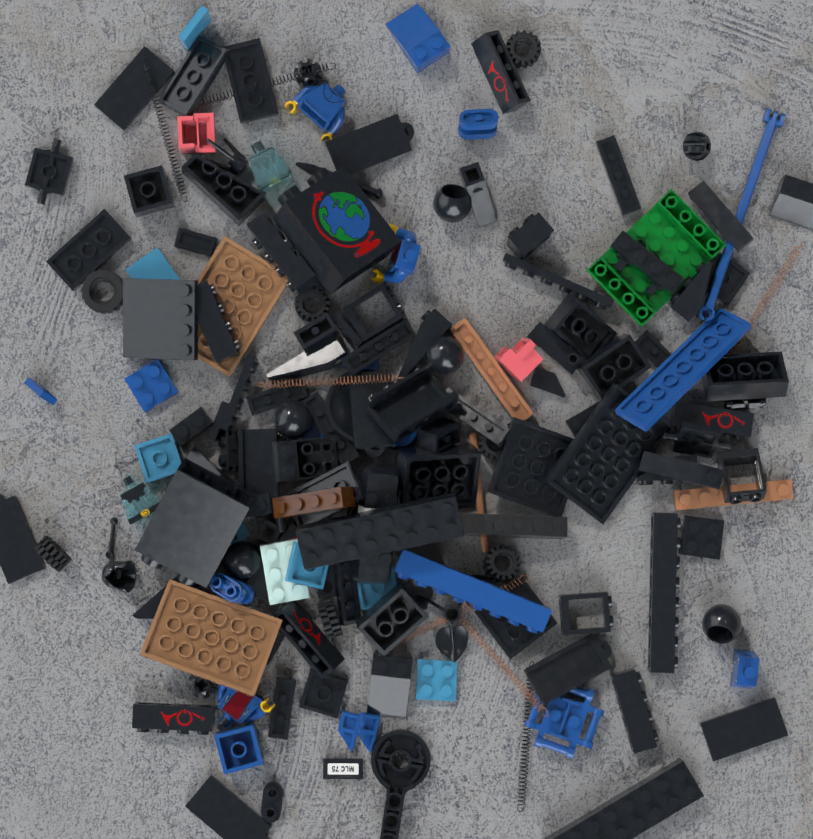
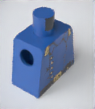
(744, 669)

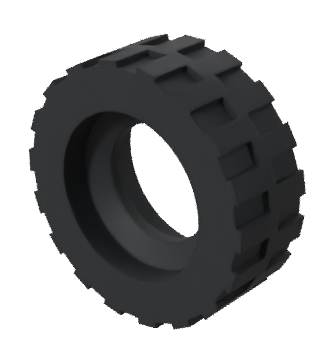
(89, 286)

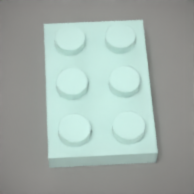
(275, 564)

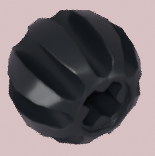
(311, 79)
(696, 146)
(197, 687)

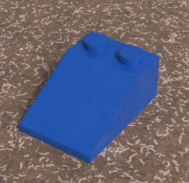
(418, 37)

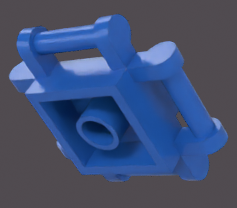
(565, 721)

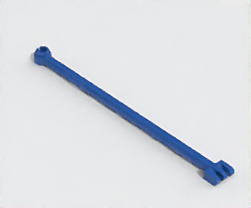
(741, 211)

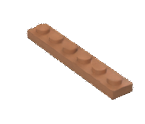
(491, 370)
(710, 497)

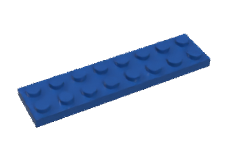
(682, 369)

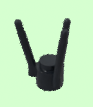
(236, 163)

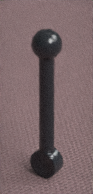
(109, 554)

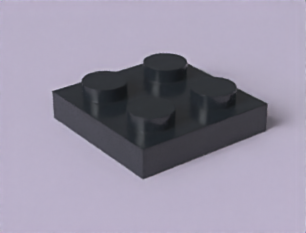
(701, 537)

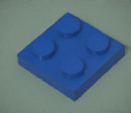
(151, 385)

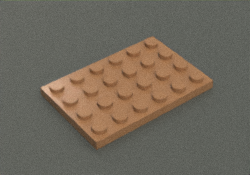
(248, 294)
(211, 638)

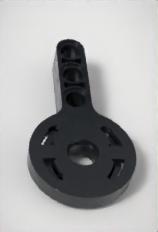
(397, 779)

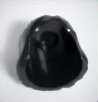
(128, 575)

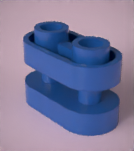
(478, 124)
(232, 589)

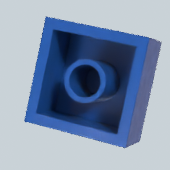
(239, 748)

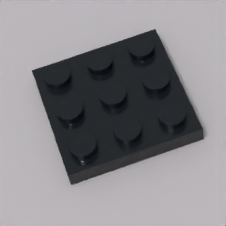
(509, 636)

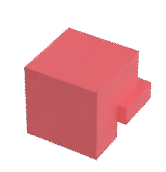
(194, 133)
(520, 359)

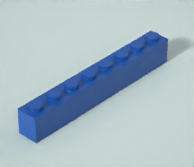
(473, 590)

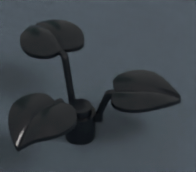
(449, 640)

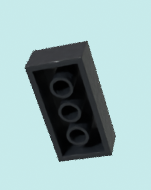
(746, 377)

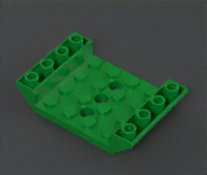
(671, 234)

